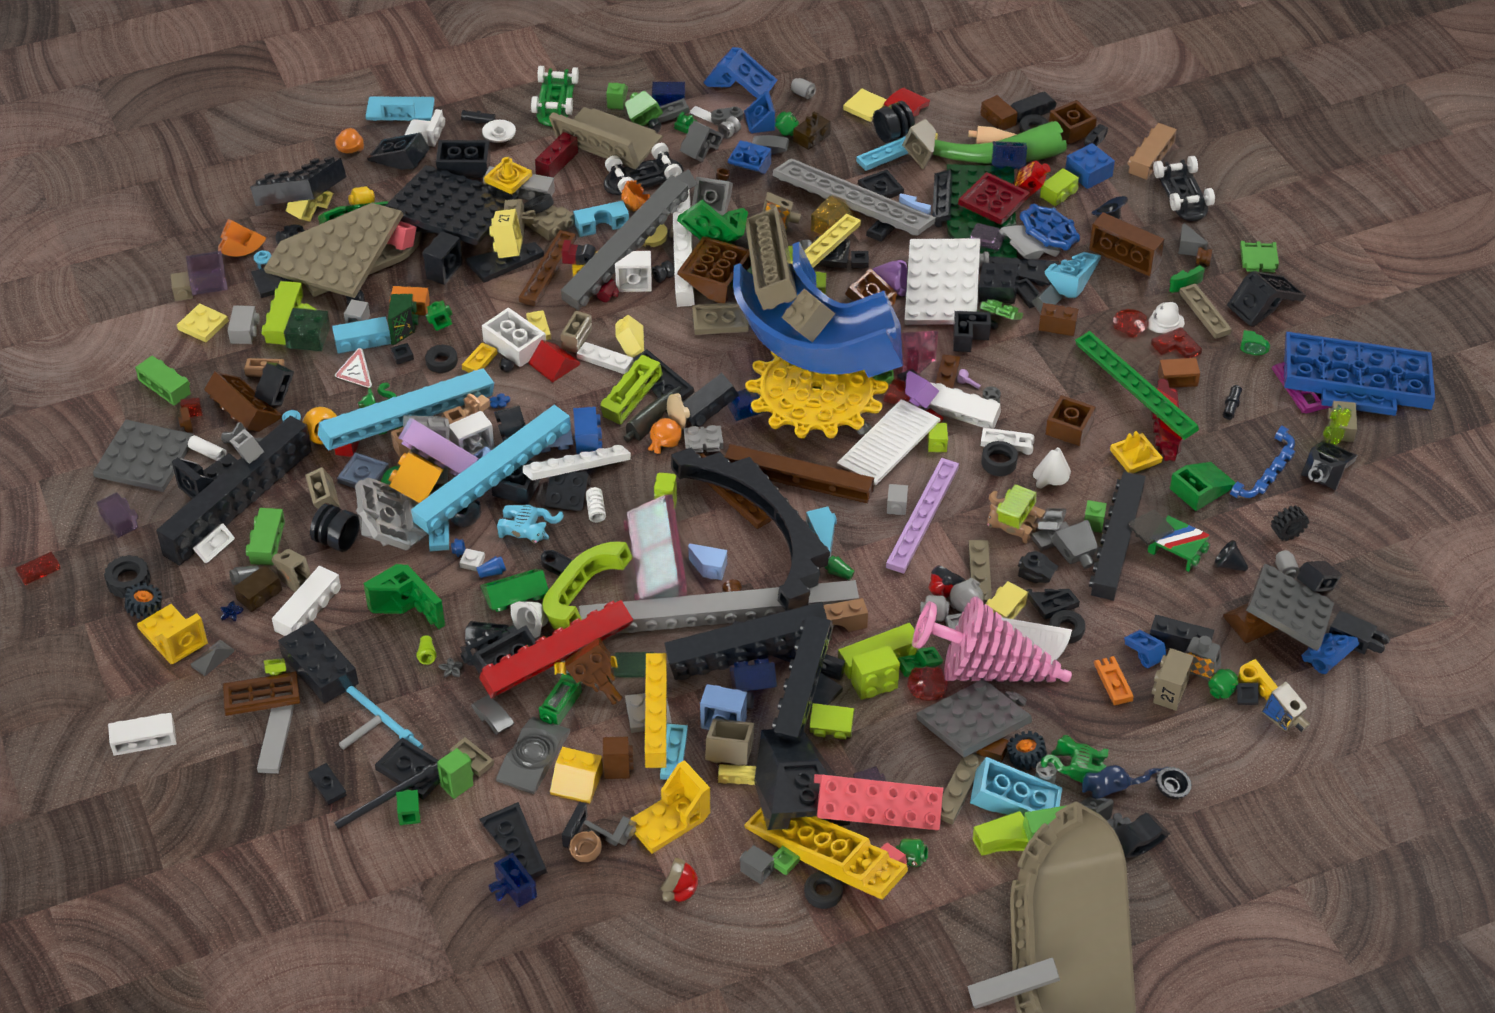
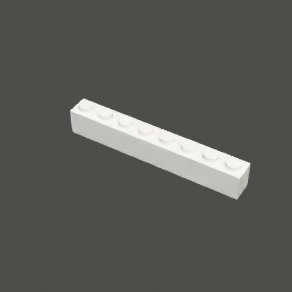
(682, 250)

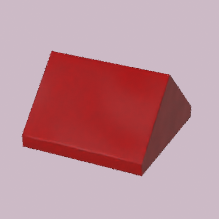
(552, 361)

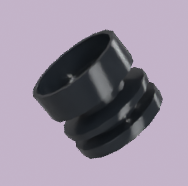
(893, 121)
(334, 527)

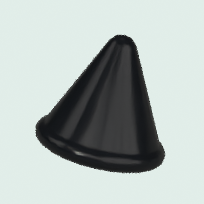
(1231, 558)

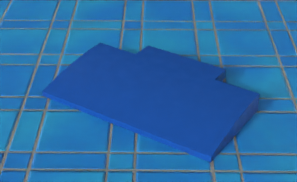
(1359, 373)

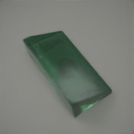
(630, 664)

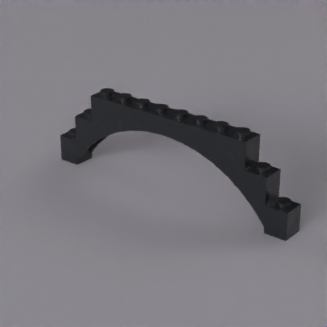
(749, 481)

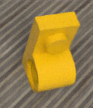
(1254, 673)

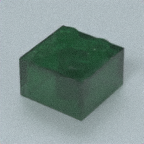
(307, 329)

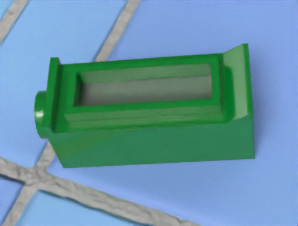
(560, 700)

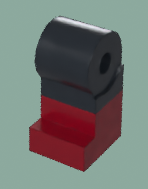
(577, 253)

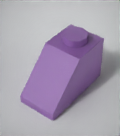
(919, 390)

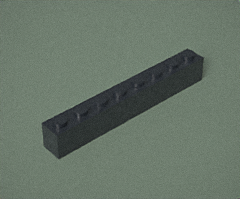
(1118, 536)

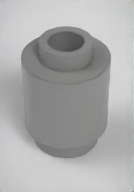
(803, 88)
(1287, 564)

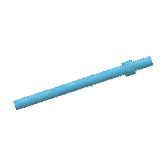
(403, 733)

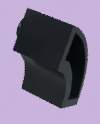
(1141, 835)

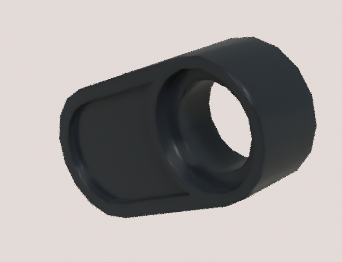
(1097, 135)
(557, 566)

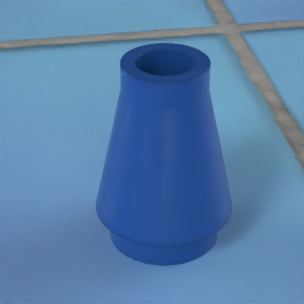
(492, 567)

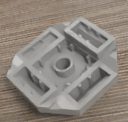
(386, 515)

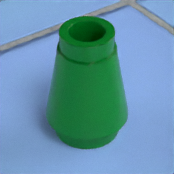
(839, 568)

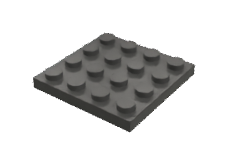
(143, 455)
(1290, 606)
(974, 717)

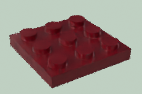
(993, 198)

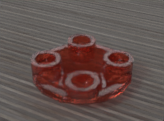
(1130, 322)
(927, 683)

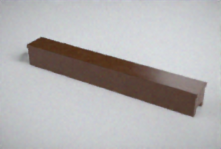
(807, 474)

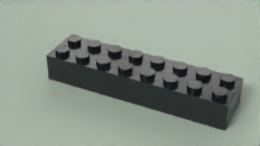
(738, 642)

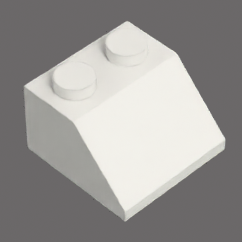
(634, 272)

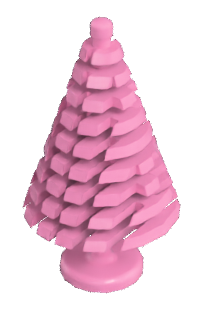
(987, 647)

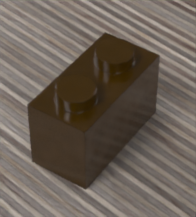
(258, 588)

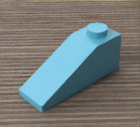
(822, 523)

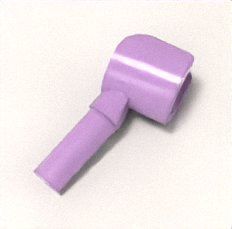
(963, 378)

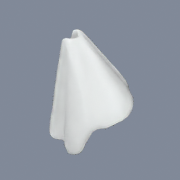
(1052, 469)

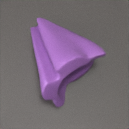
(895, 275)

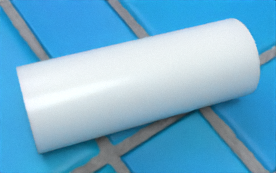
(206, 448)

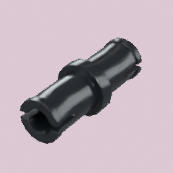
(477, 116)
(1232, 402)

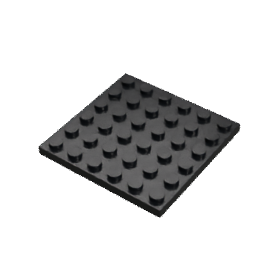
(450, 204)

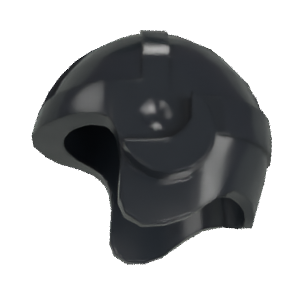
(468, 515)

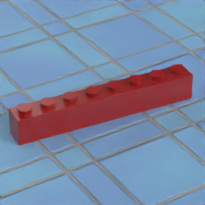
(556, 648)

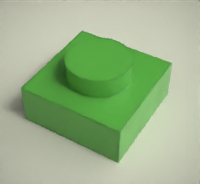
(785, 860)

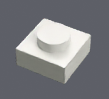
(472, 559)

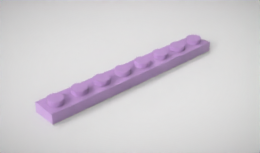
(922, 516)

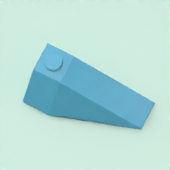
(1072, 275)

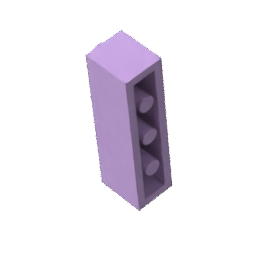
(437, 447)

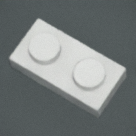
(213, 543)

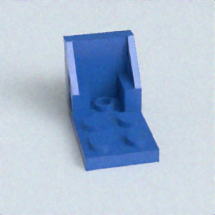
(741, 68)

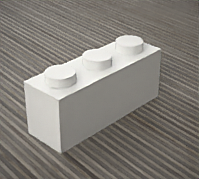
(142, 734)

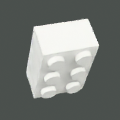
(512, 336)

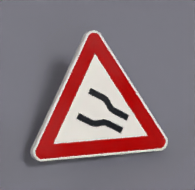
(355, 370)

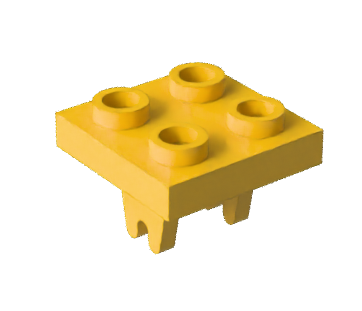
(1136, 453)

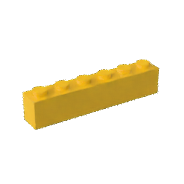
(656, 710)

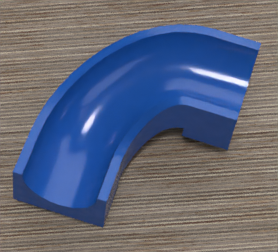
(855, 339)

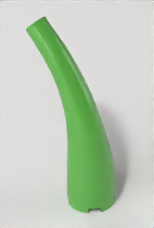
(1041, 142)

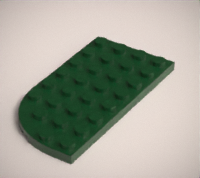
(963, 219)

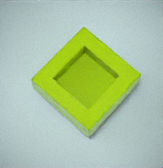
(275, 666)

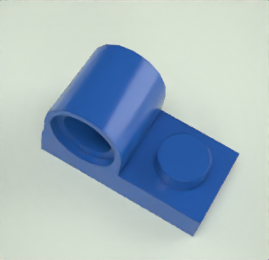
(1149, 648)

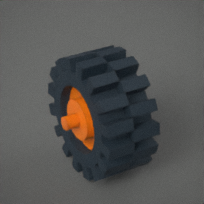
(142, 600)
(1026, 750)

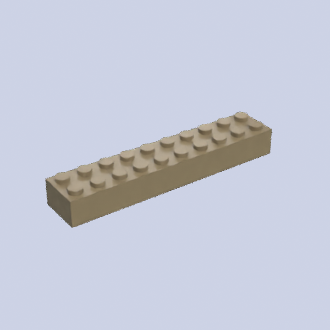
(770, 259)

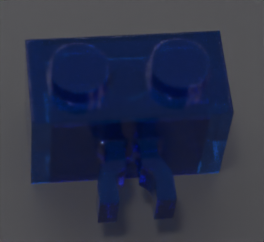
(1009, 154)
(513, 880)

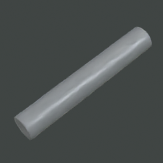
(360, 732)

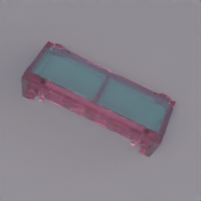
(656, 550)

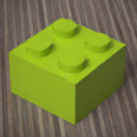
(875, 672)

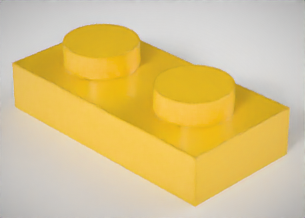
(479, 358)

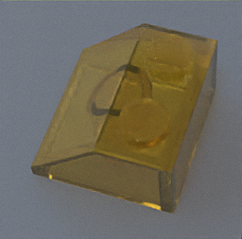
(828, 214)

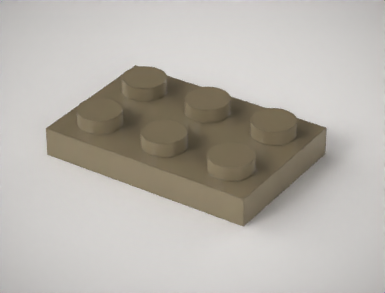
(718, 318)

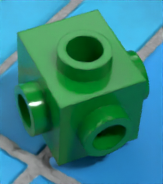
(439, 315)

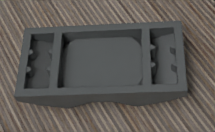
(532, 755)

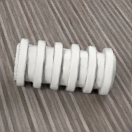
(595, 504)

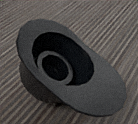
(1112, 207)

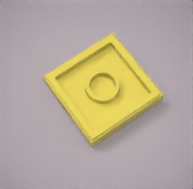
(864, 104)

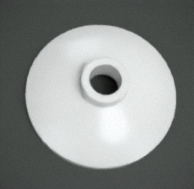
(498, 131)

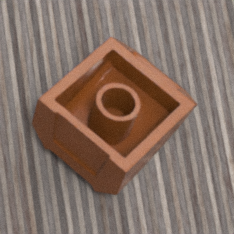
(868, 285)

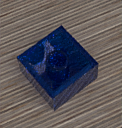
(753, 676)

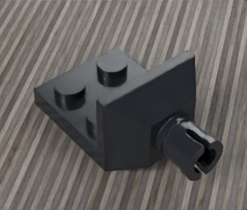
(1327, 463)

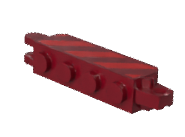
(1166, 439)

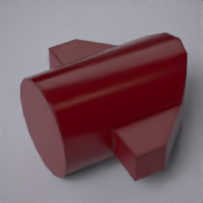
(607, 291)

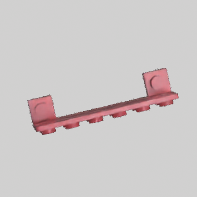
(879, 802)

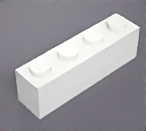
(965, 407)
(307, 601)

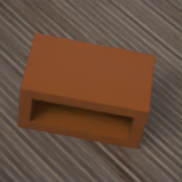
(1179, 372)

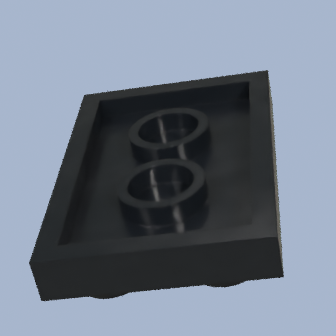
(404, 762)

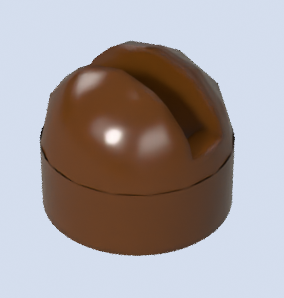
(722, 174)

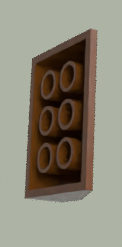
(712, 268)

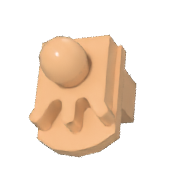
(475, 404)

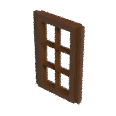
(250, 684)

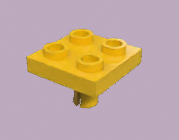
(508, 176)

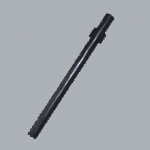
(428, 772)

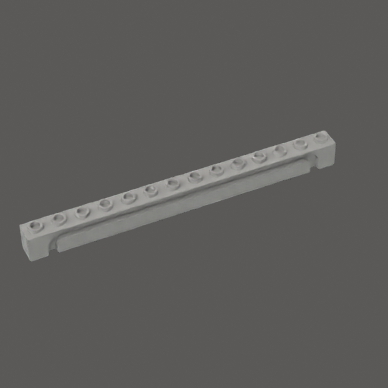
(719, 607)

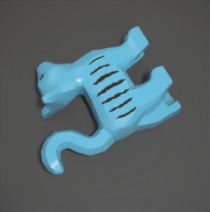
(524, 522)

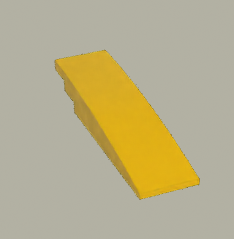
(835, 852)

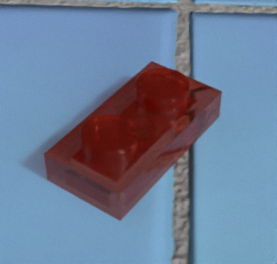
(37, 568)

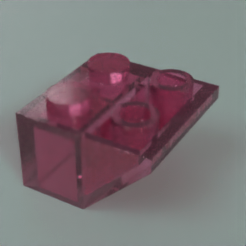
(918, 350)

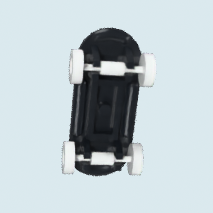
(647, 173)
(1183, 189)

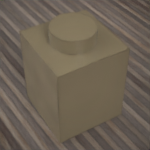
(181, 286)

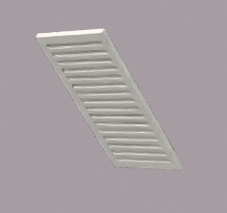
(889, 441)

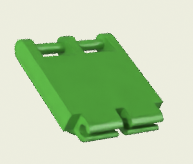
(1261, 256)
(1007, 311)

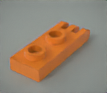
(1114, 681)

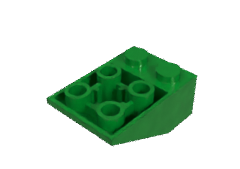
(1200, 484)

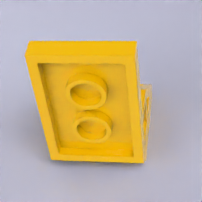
(173, 633)
(681, 808)

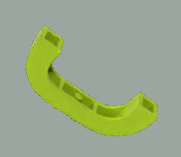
(587, 564)

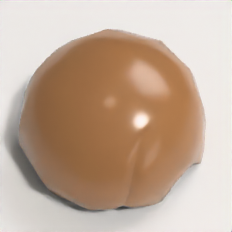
(585, 846)

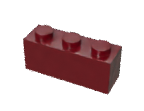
(556, 155)

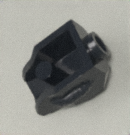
(1036, 567)

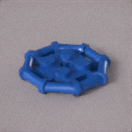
(1049, 228)

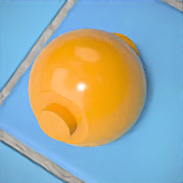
(312, 420)

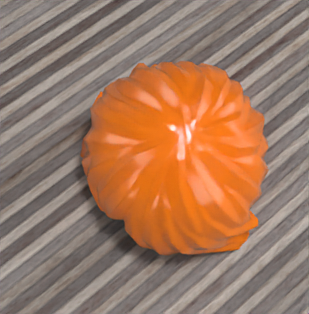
(633, 196)

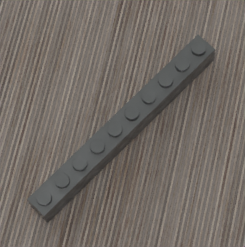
(624, 241)

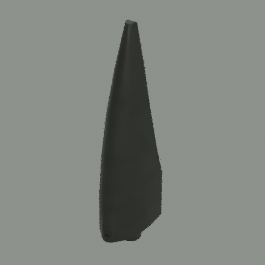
(641, 424)

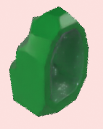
(1254, 343)

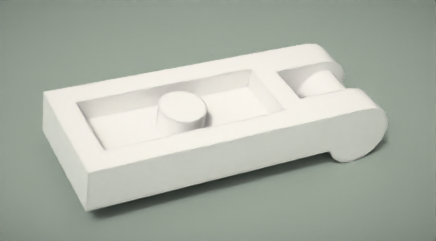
(1021, 441)

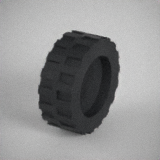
(122, 565)

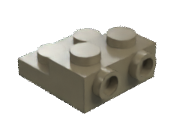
(551, 221)

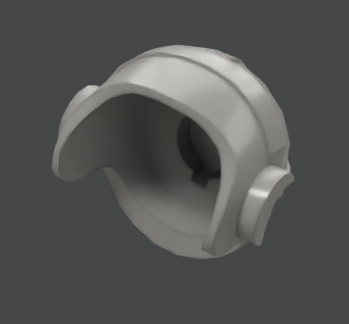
(963, 592)

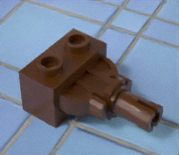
(593, 667)

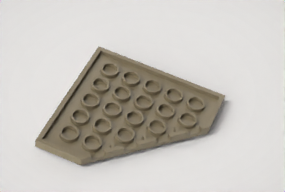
(338, 252)

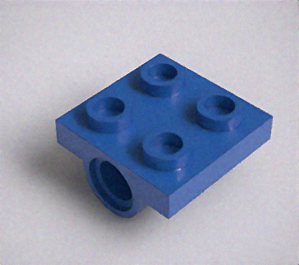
(1331, 652)

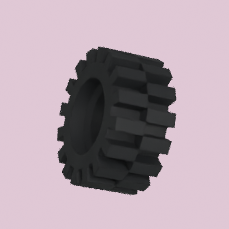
(1289, 523)

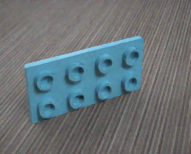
(400, 108)

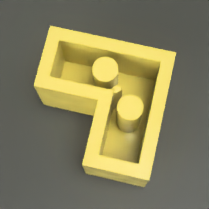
(305, 209)

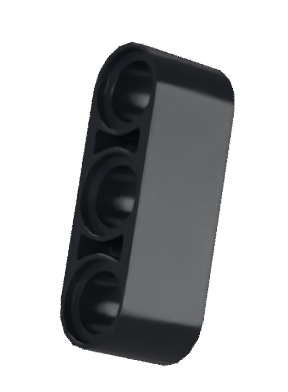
(1036, 104)

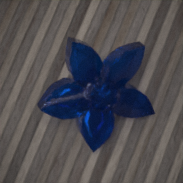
(231, 610)

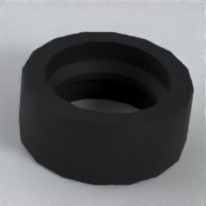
(996, 468)

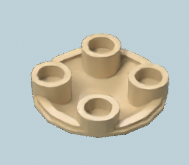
(677, 410)

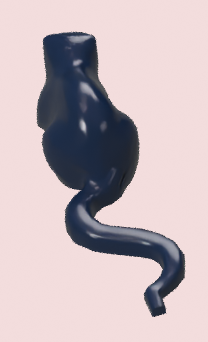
(1112, 779)

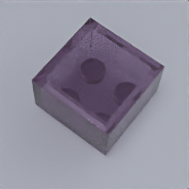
(206, 272)

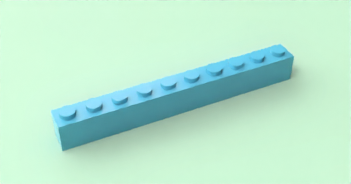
(389, 413)
(491, 469)

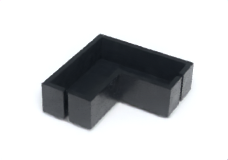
(300, 184)

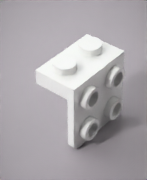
(429, 129)

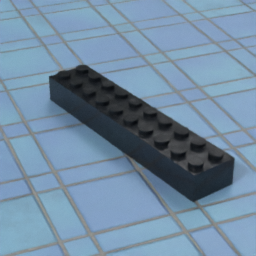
(234, 490)

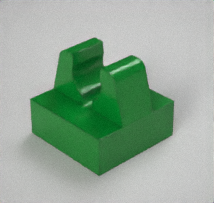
(683, 122)

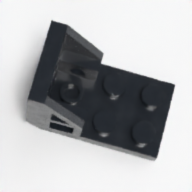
(1261, 295)
(192, 477)

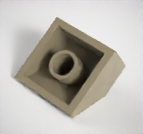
(920, 142)

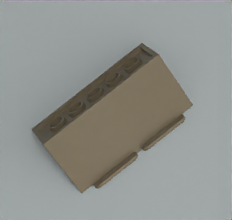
(608, 135)

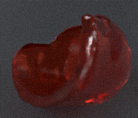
(896, 392)

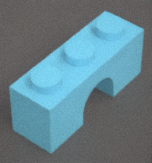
(612, 213)

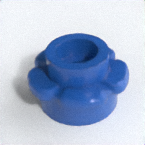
(458, 547)

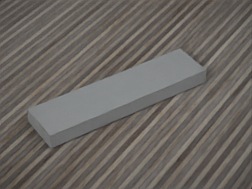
(275, 739)
(1013, 983)

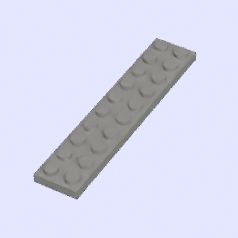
(854, 196)

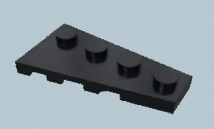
(668, 381)

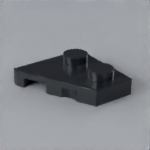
(1052, 601)

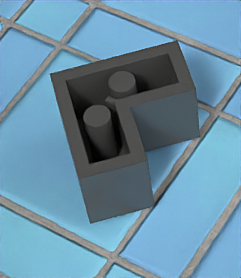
(699, 140)

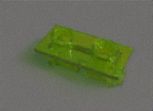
(1338, 417)

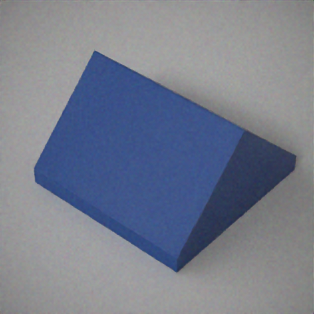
(761, 114)

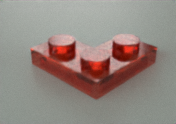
(1178, 340)

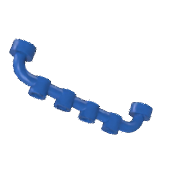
(1270, 473)

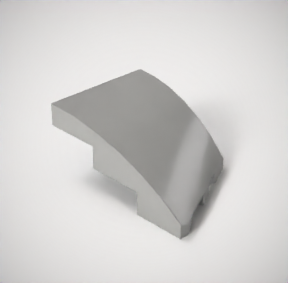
(1026, 244)

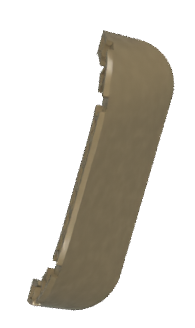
(1074, 909)

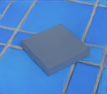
(360, 468)

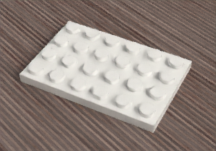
(941, 279)

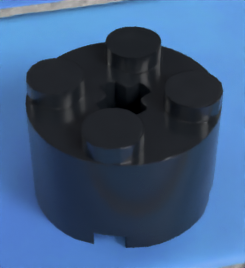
(511, 421)

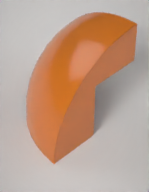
(239, 240)

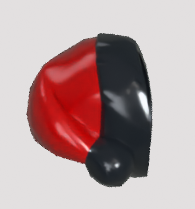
(943, 581)

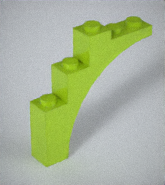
(1001, 834)

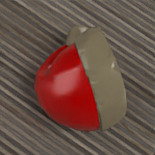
(680, 883)

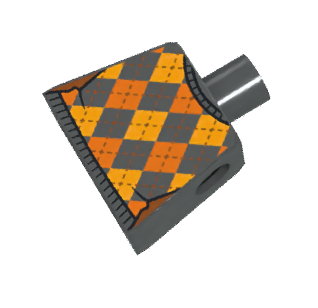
(1206, 657)

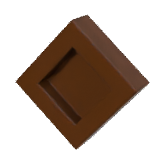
(185, 421)

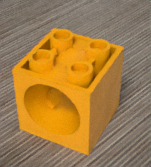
(415, 476)

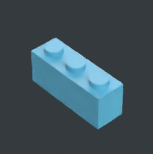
(361, 334)

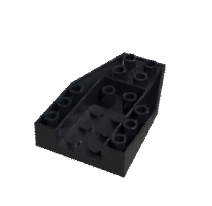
(787, 779)

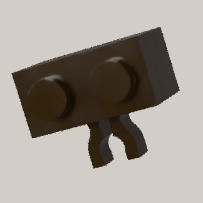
(812, 131)

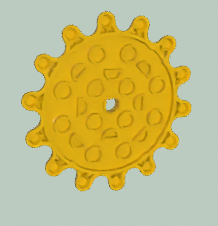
(792, 400)

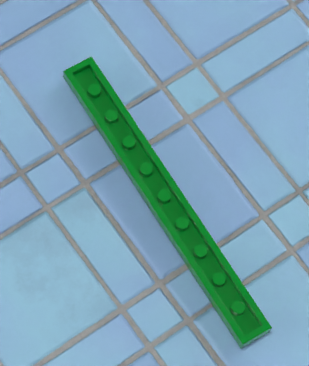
(1137, 385)

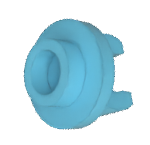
(262, 257)

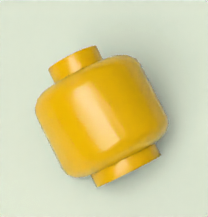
(361, 195)

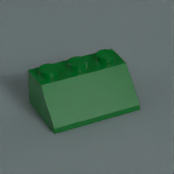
(514, 589)

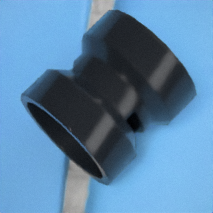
(663, 271)

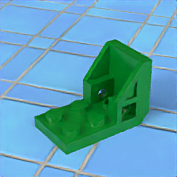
(705, 221)
(389, 588)

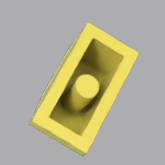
(630, 336)

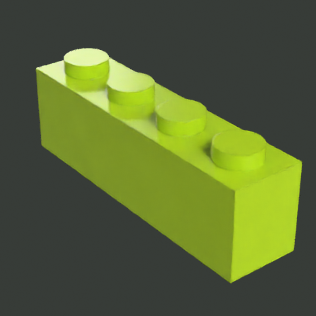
(287, 296)
(898, 638)

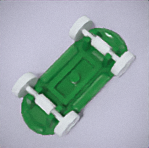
(554, 94)

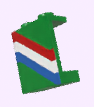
(1184, 542)

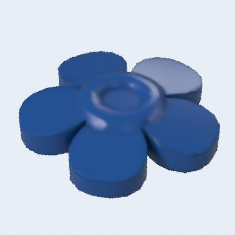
(500, 400)

